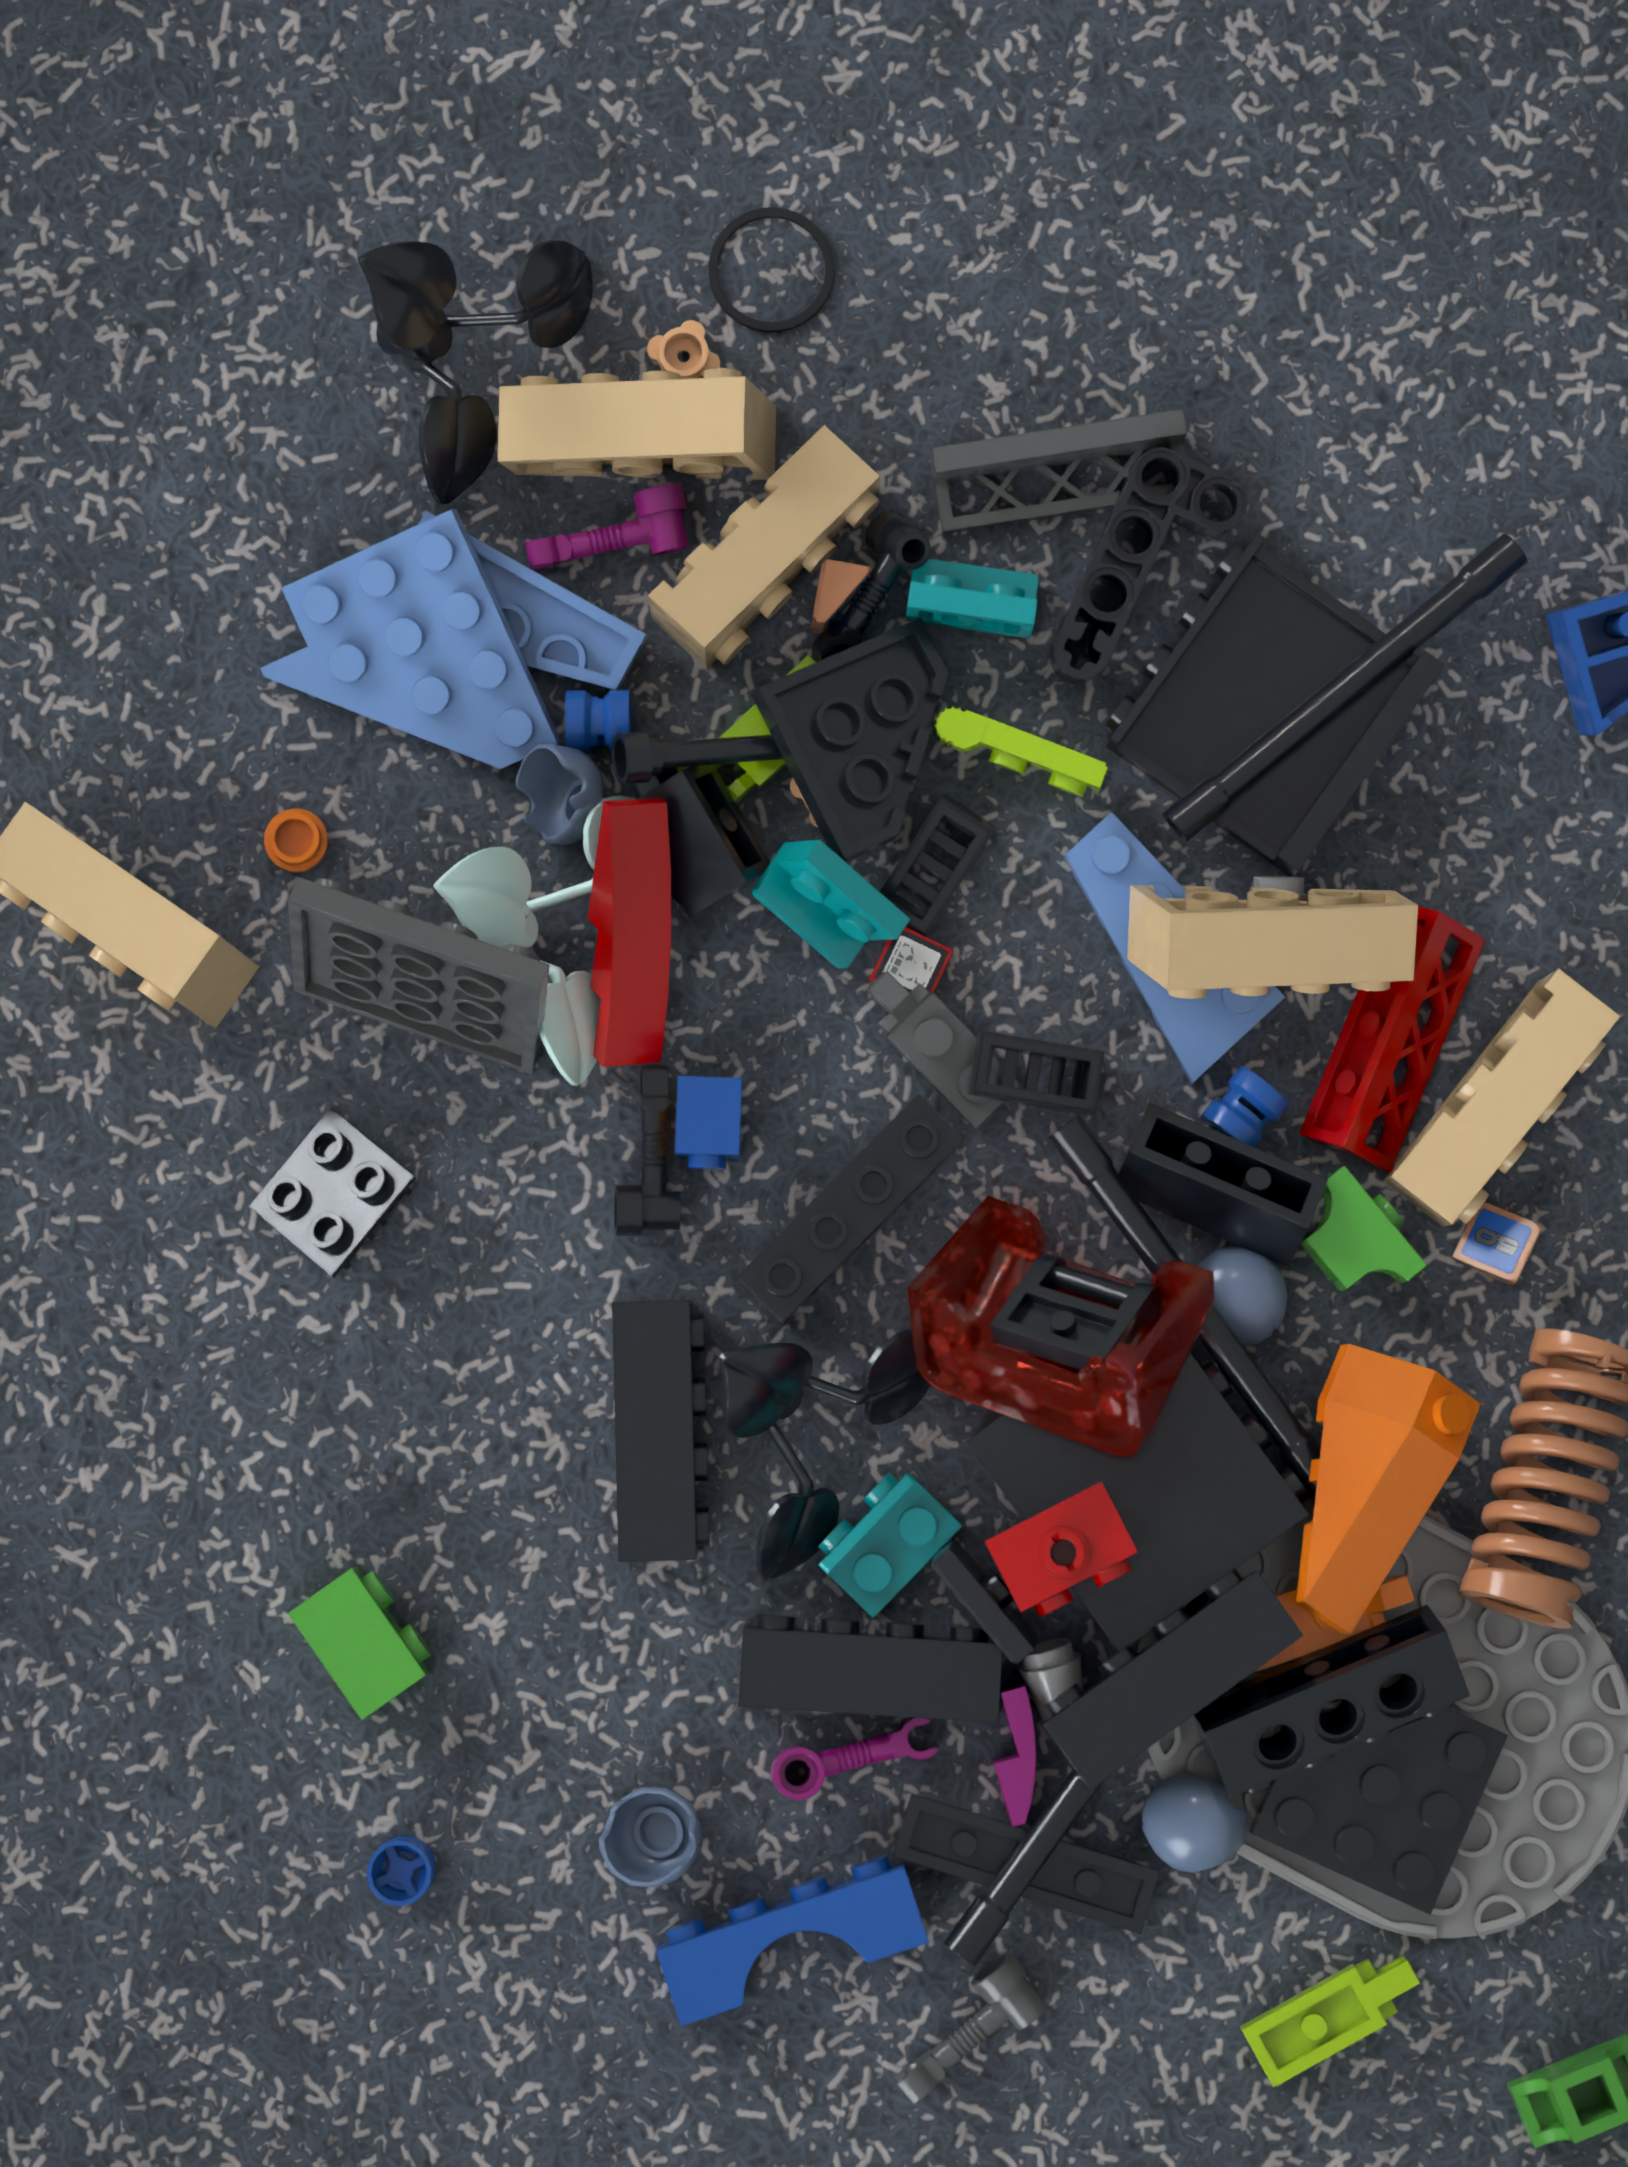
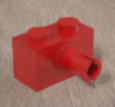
(1061, 1549)

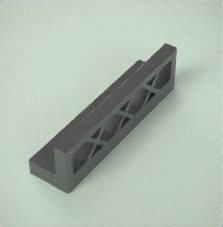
(1045, 450)

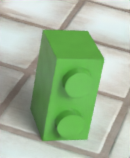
(361, 1640)

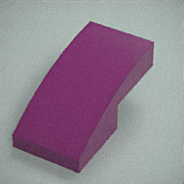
(1017, 1770)

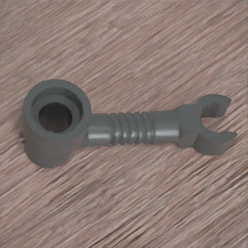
(1007, 1998)

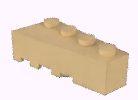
(637, 425)
(1271, 940)
(1501, 1098)

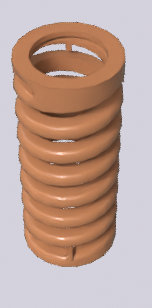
(1492, 1579)

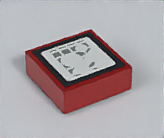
(913, 960)

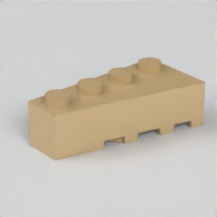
(765, 549)
(121, 917)

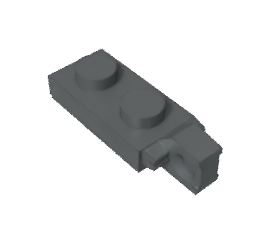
(935, 1045)

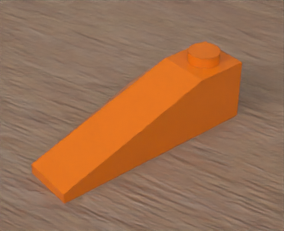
(1382, 1461)

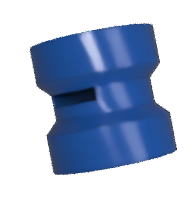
(595, 720)
(1234, 1118)
(393, 1877)

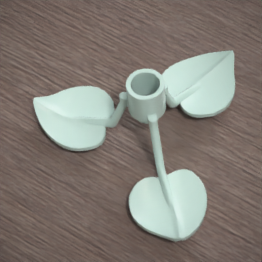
(491, 899)

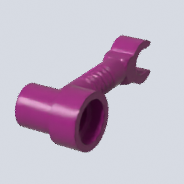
(658, 523)
(833, 1761)

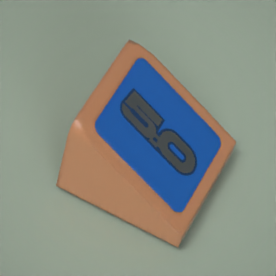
(835, 590)
(1497, 1243)

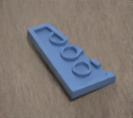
(557, 626)
(1197, 1028)

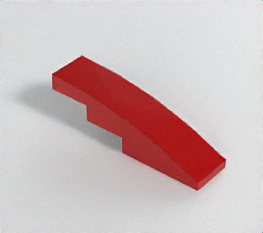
(634, 931)

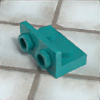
(973, 598)
(827, 901)
(887, 1543)

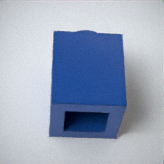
(708, 1121)

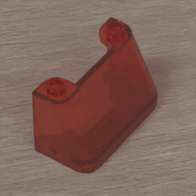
(1105, 1403)

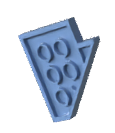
(418, 645)

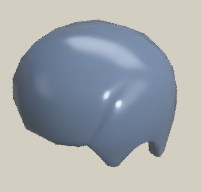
(562, 791)
(1247, 1292)
(1193, 1823)
(651, 1837)

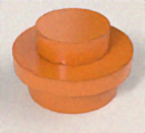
(296, 840)

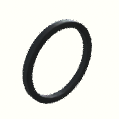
(771, 212)

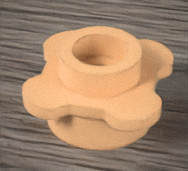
(688, 339)

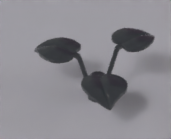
(409, 290)
(766, 1386)

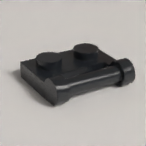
(1068, 1327)

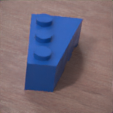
(1594, 659)

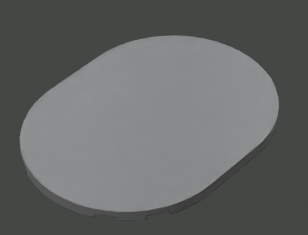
(1553, 1787)

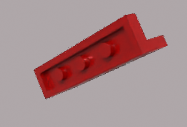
(1382, 1031)

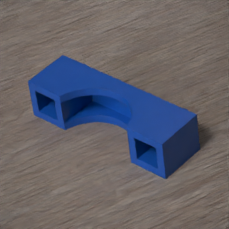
(711, 1964)

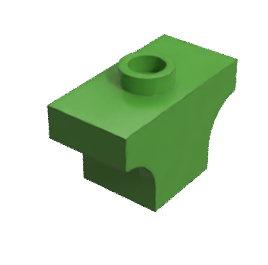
(1359, 1235)
(1575, 2095)

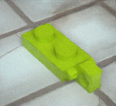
(1327, 2017)

